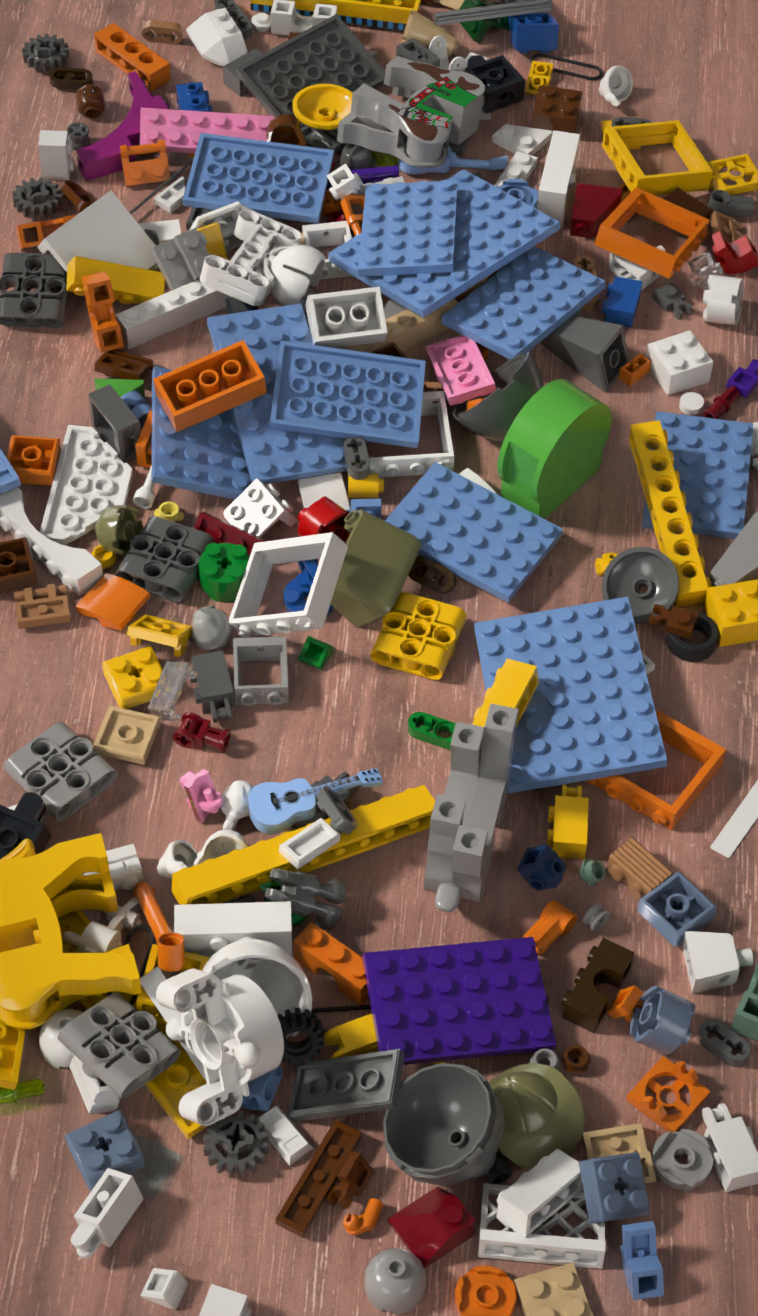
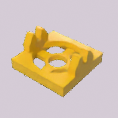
(739, 163)
(160, 631)

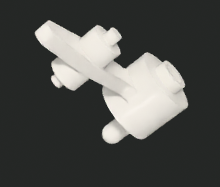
(103, 938)

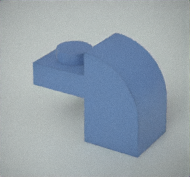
(640, 1261)

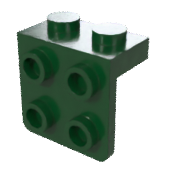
(478, 28)

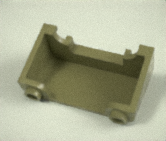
(373, 567)

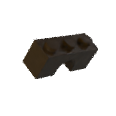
(608, 965)

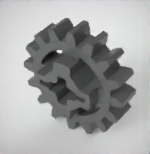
(45, 52)
(37, 197)
(248, 1149)

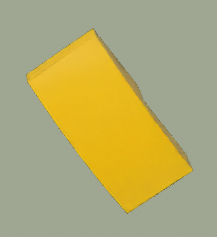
(539, 75)

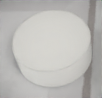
(691, 403)

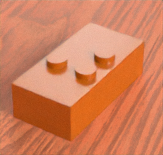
(210, 386)

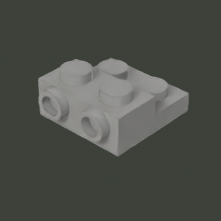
(181, 258)

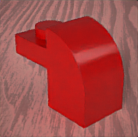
(735, 257)

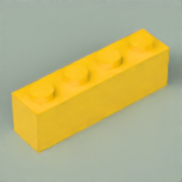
(128, 282)
(512, 688)

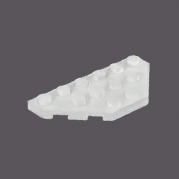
(84, 485)

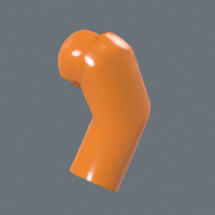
(365, 1222)

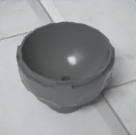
(433, 1113)

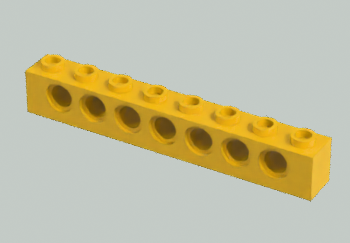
(642, 439)

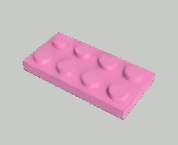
(460, 369)

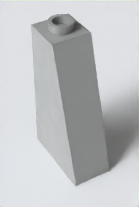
(740, 559)

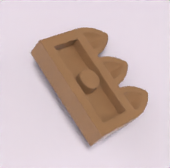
(726, 225)

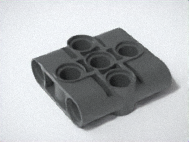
(48, 306)
(165, 558)

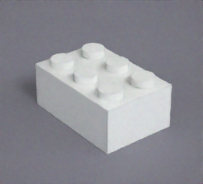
(346, 318)

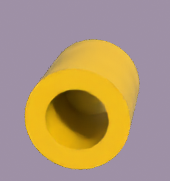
(365, 488)

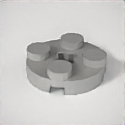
(683, 1176)

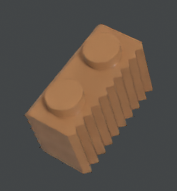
(637, 868)

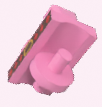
(201, 794)

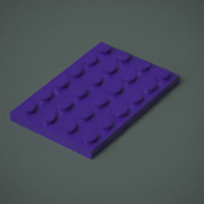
(459, 1000)

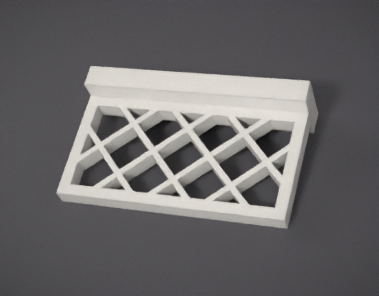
(541, 1244)

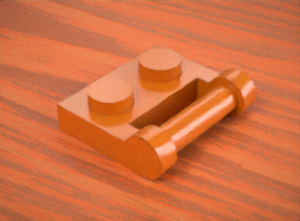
(148, 170)

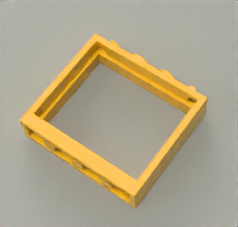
(618, 138)

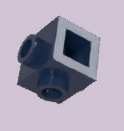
(542, 867)

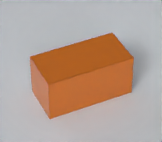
(635, 369)

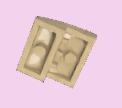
(620, 1141)

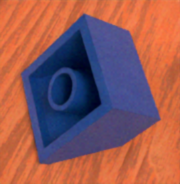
(534, 32)

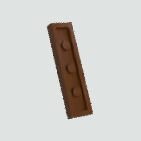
(318, 1178)

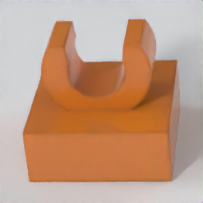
(625, 1002)

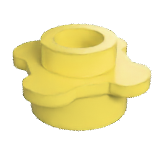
(169, 511)

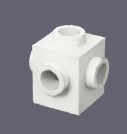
(344, 183)

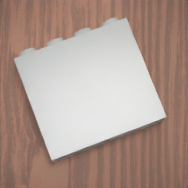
(102, 233)

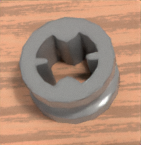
(596, 917)

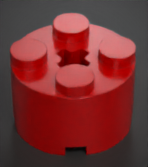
(322, 518)

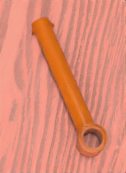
(170, 944)

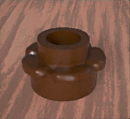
(579, 1053)

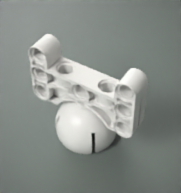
(265, 263)

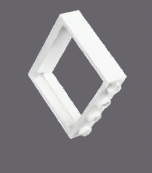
(419, 464)
(264, 554)

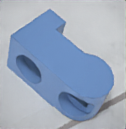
(262, 1090)

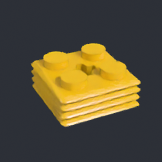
(133, 676)

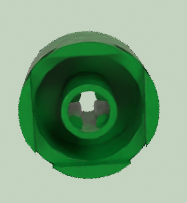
(222, 570)

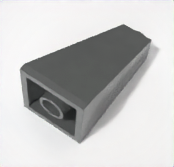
(590, 348)

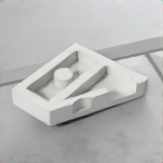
(521, 138)

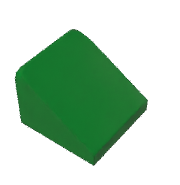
(316, 652)

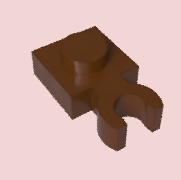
(677, 621)

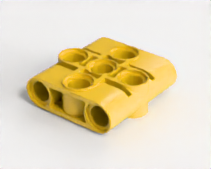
(418, 636)

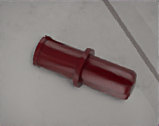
(722, 403)

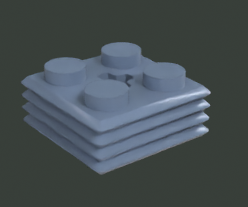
(663, 904)
(107, 1132)
(630, 1193)

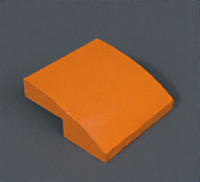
(113, 601)

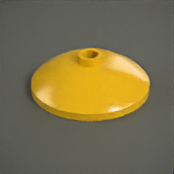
(322, 105)

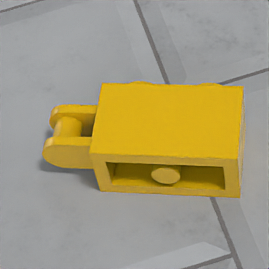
(569, 823)

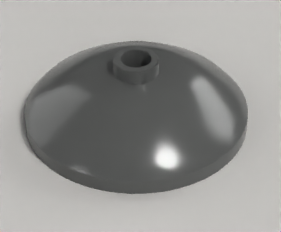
(641, 568)

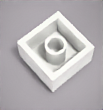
(679, 362)

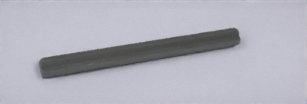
(492, 11)

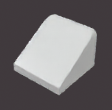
(165, 1287)

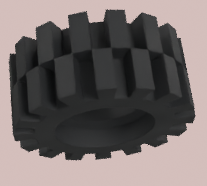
(304, 1023)

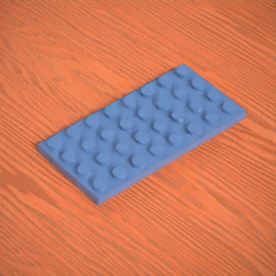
(270, 452)

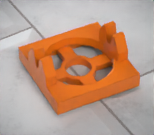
(657, 1111)

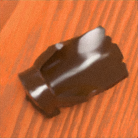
(286, 130)

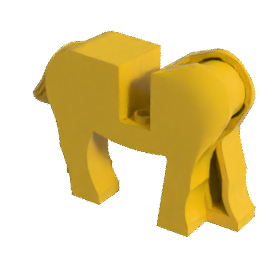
(34, 893)

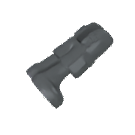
(301, 888)

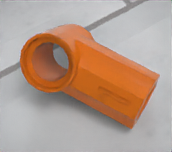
(553, 922)

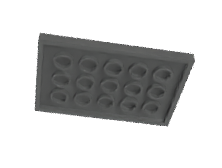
(317, 56)

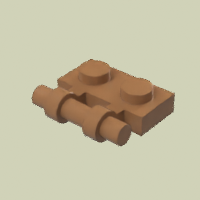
(42, 606)

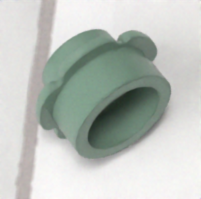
(592, 871)

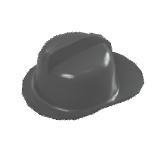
(355, 158)

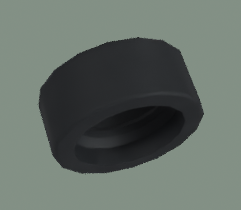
(697, 652)

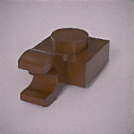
(353, 1177)

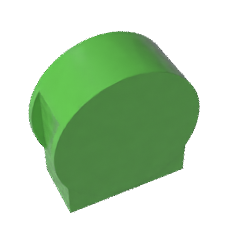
(553, 447)

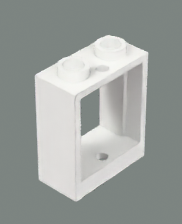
(337, 234)

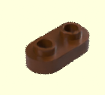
(77, 195)

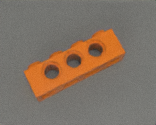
(132, 55)

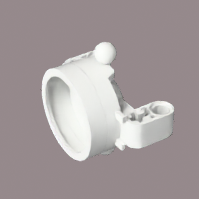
(231, 1033)

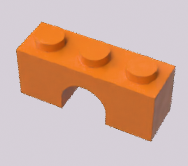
(32, 234)
(101, 313)
(320, 950)

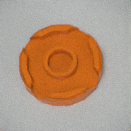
(485, 1293)

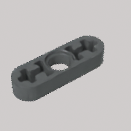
(234, 10)

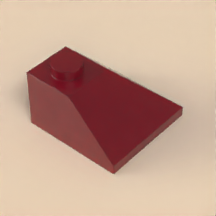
(592, 208)
(433, 1225)

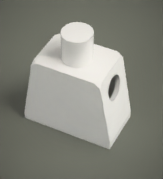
(626, 269)
(713, 960)

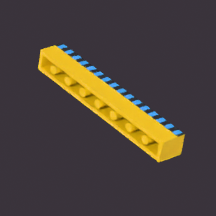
(375, 13)

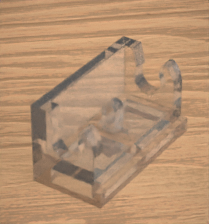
(169, 689)

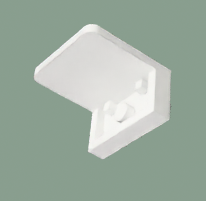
(259, 509)

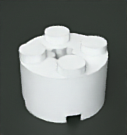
(723, 299)

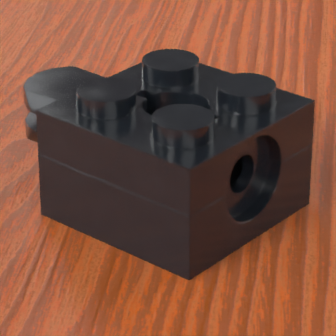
(501, 81)
(23, 824)

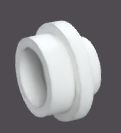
(261, 22)

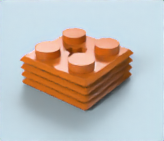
(34, 458)

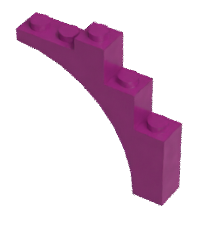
(104, 155)

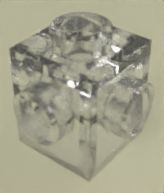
(701, 269)

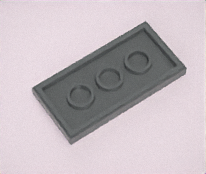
(346, 1085)

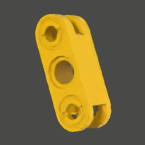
(353, 1037)

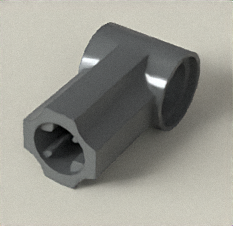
(731, 205)

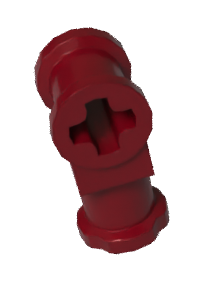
(200, 733)

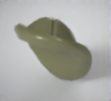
(539, 1113)

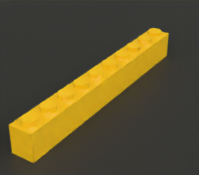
(248, 868)

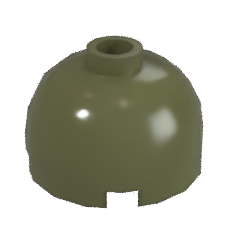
(117, 528)

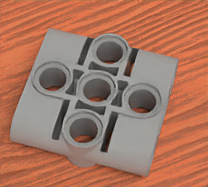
(58, 787)
(119, 1045)

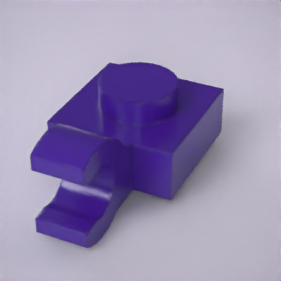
(744, 379)

